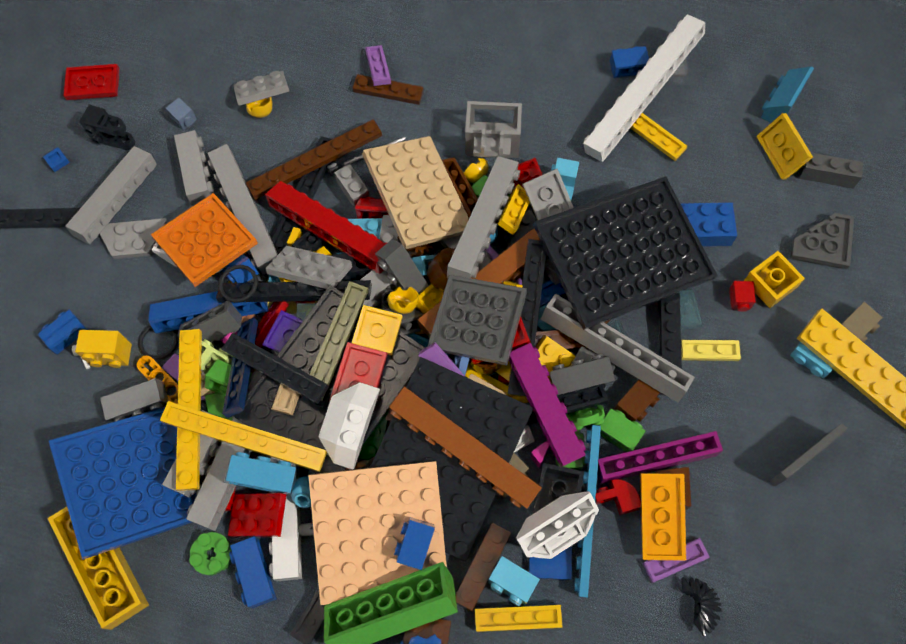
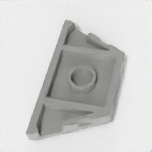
(131, 238)

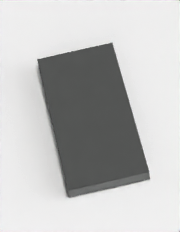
(806, 456)

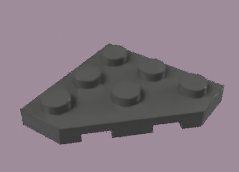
(826, 242)

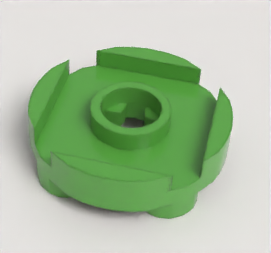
(587, 416)
(199, 549)

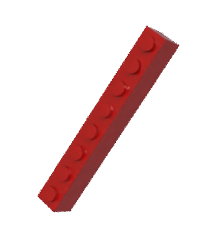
(326, 224)

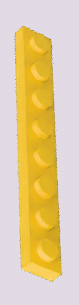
(190, 396)
(243, 436)

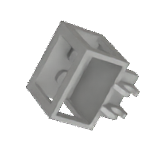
(490, 138)

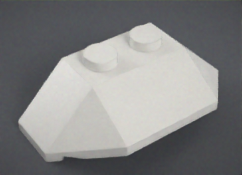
(347, 423)
(557, 525)

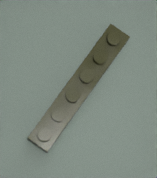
(339, 332)

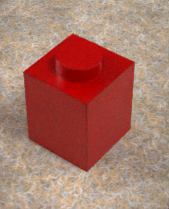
(742, 295)

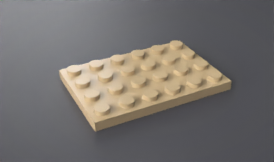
(416, 191)

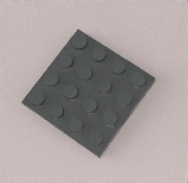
(478, 319)

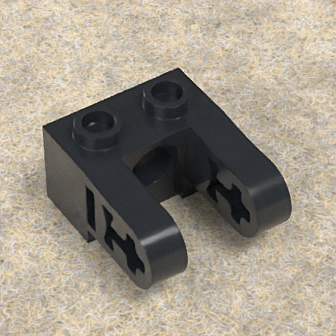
(104, 128)

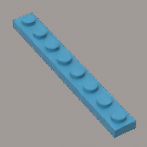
(590, 479)

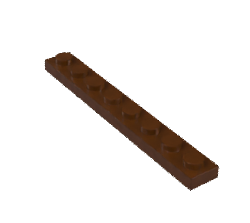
(315, 158)

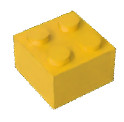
(774, 279)
(103, 348)

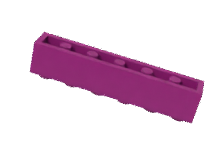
(546, 405)
(659, 457)

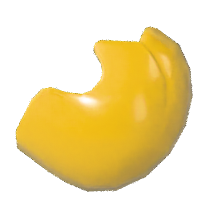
(260, 108)
(476, 171)
(403, 300)

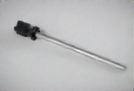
(334, 167)

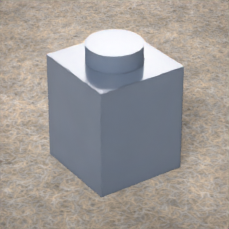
(181, 113)

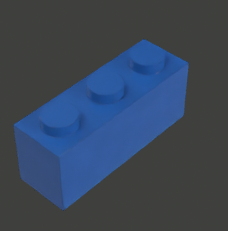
(252, 572)

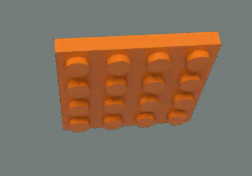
(204, 239)

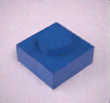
(56, 159)

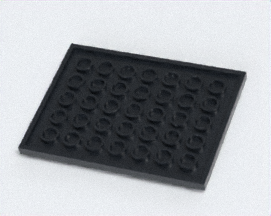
(624, 251)
(302, 352)
(482, 413)

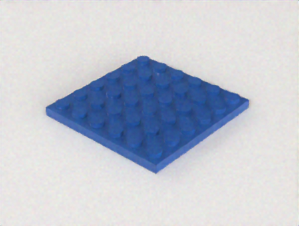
(116, 481)

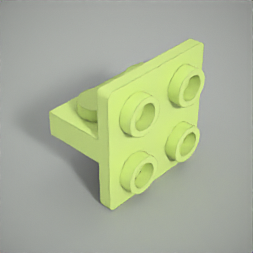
(210, 355)

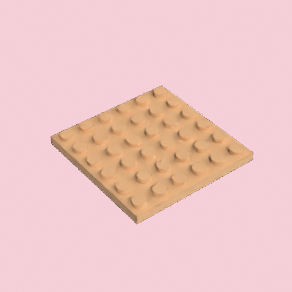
(361, 521)

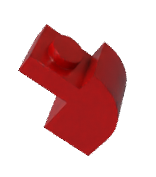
(622, 493)

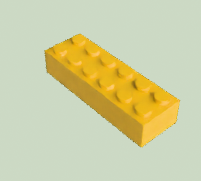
(103, 577)

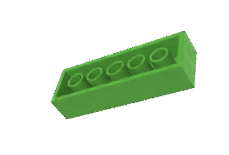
(391, 607)

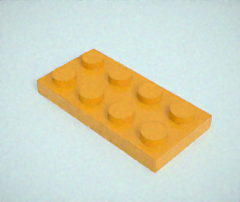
(663, 516)

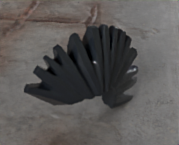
(704, 604)

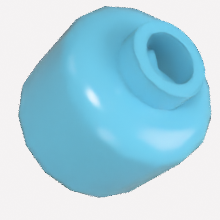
(301, 492)

